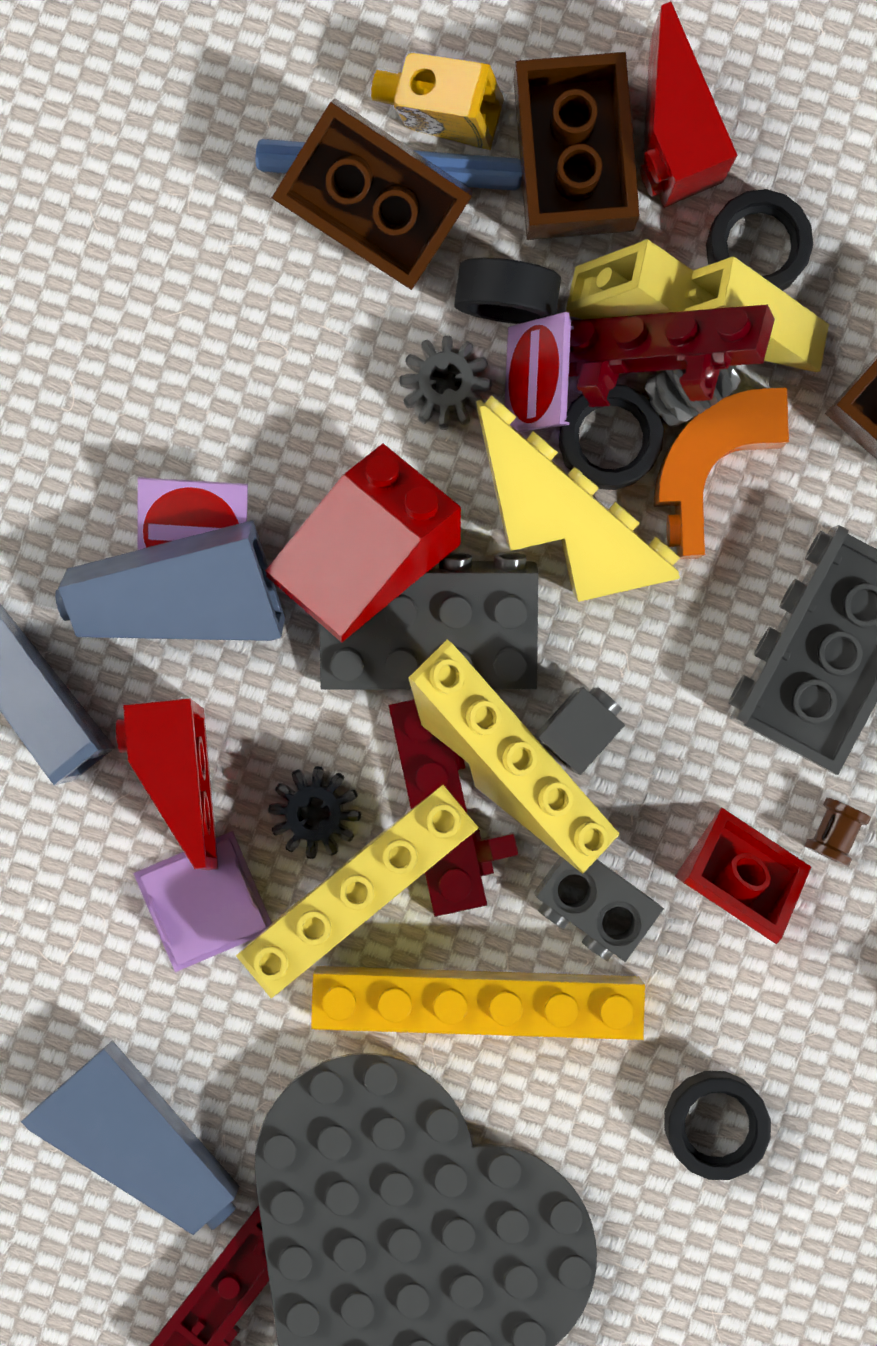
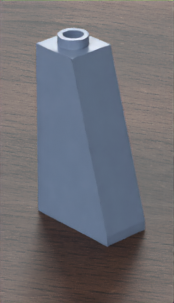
(177, 590)
(44, 710)
(135, 1140)

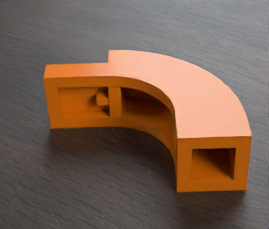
(736, 423)

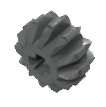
(440, 365)
(672, 402)

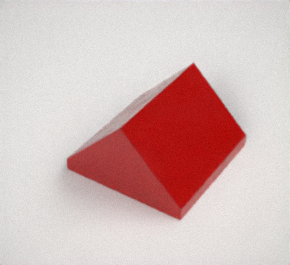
(745, 874)

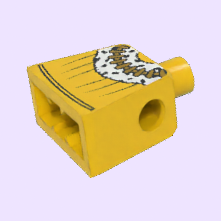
(443, 98)

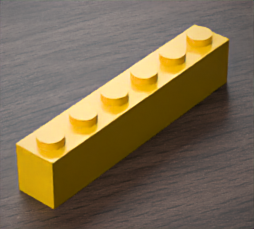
(478, 1002)

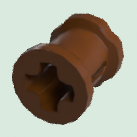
(837, 831)

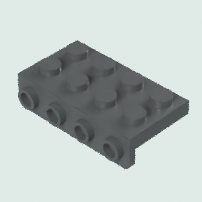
(476, 605)
(822, 659)

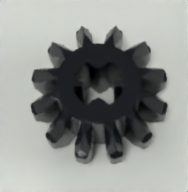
(326, 825)

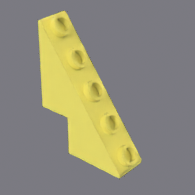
(651, 281)
(548, 505)
(507, 758)
(356, 891)

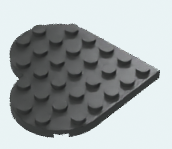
(403, 1228)

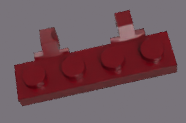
(667, 341)
(427, 765)
(222, 1293)

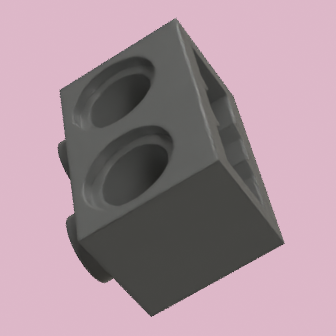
(581, 728)
(604, 892)

